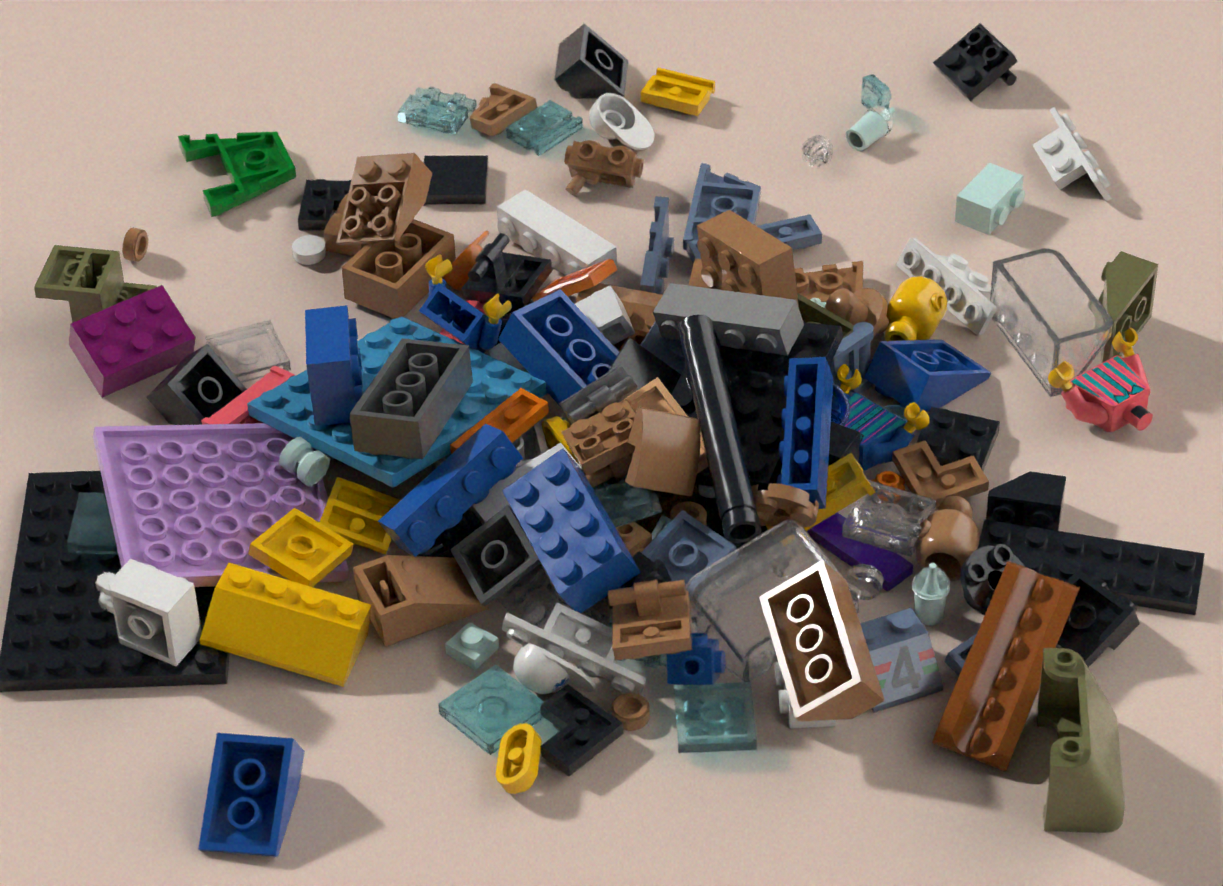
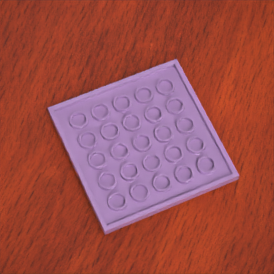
(200, 495)

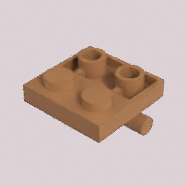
(602, 443)
(651, 619)

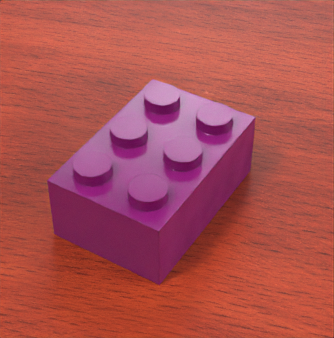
(131, 341)

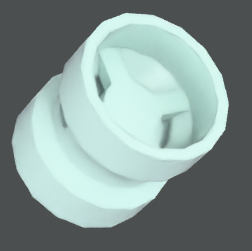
(301, 459)

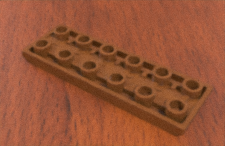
(1005, 666)

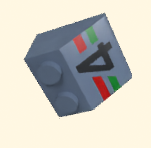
(902, 658)

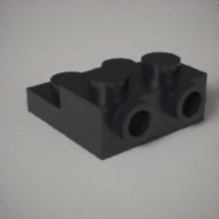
(1096, 618)

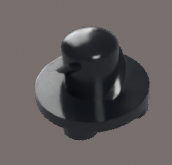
(982, 574)

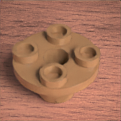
(860, 306)

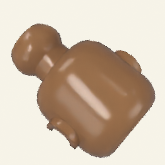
(948, 537)

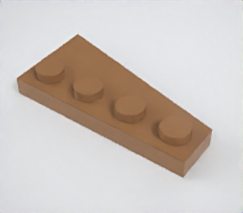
(825, 282)

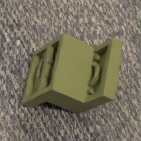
(86, 279)

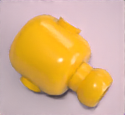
(915, 310)

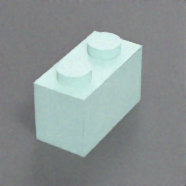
(989, 198)

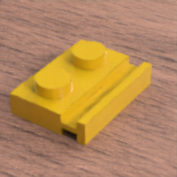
(677, 91)

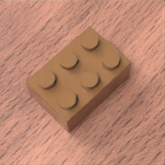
(745, 258)
(394, 274)

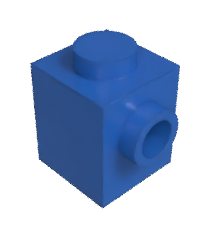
(699, 665)

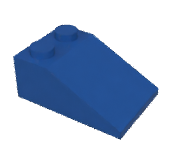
(923, 372)
(250, 794)

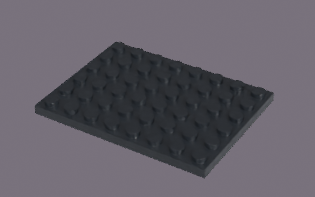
(54, 620)

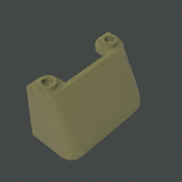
(1085, 760)

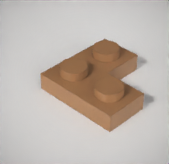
(929, 479)

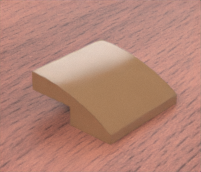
(664, 451)

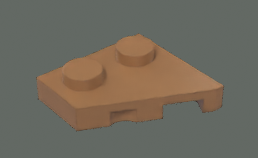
(501, 109)

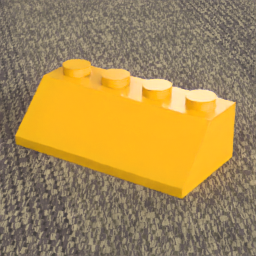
(286, 624)

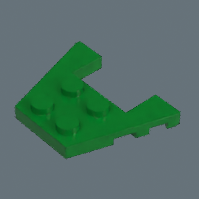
(252, 160)

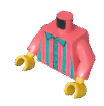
(1109, 392)

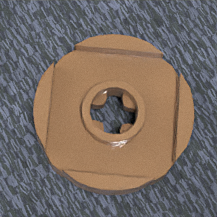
(783, 504)

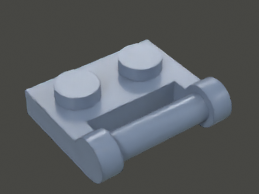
(854, 352)

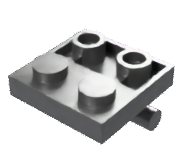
(597, 395)

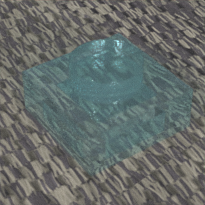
(874, 92)

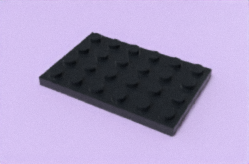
(760, 398)

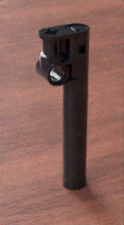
(718, 428)

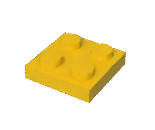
(300, 548)

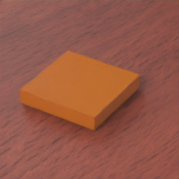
(579, 280)

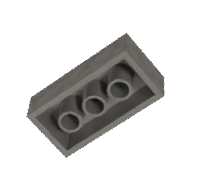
(411, 398)

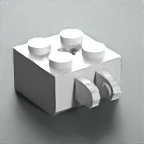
(152, 610)

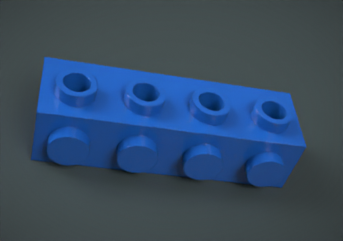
(807, 427)
(451, 490)

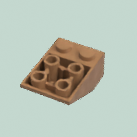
(383, 198)
(414, 594)

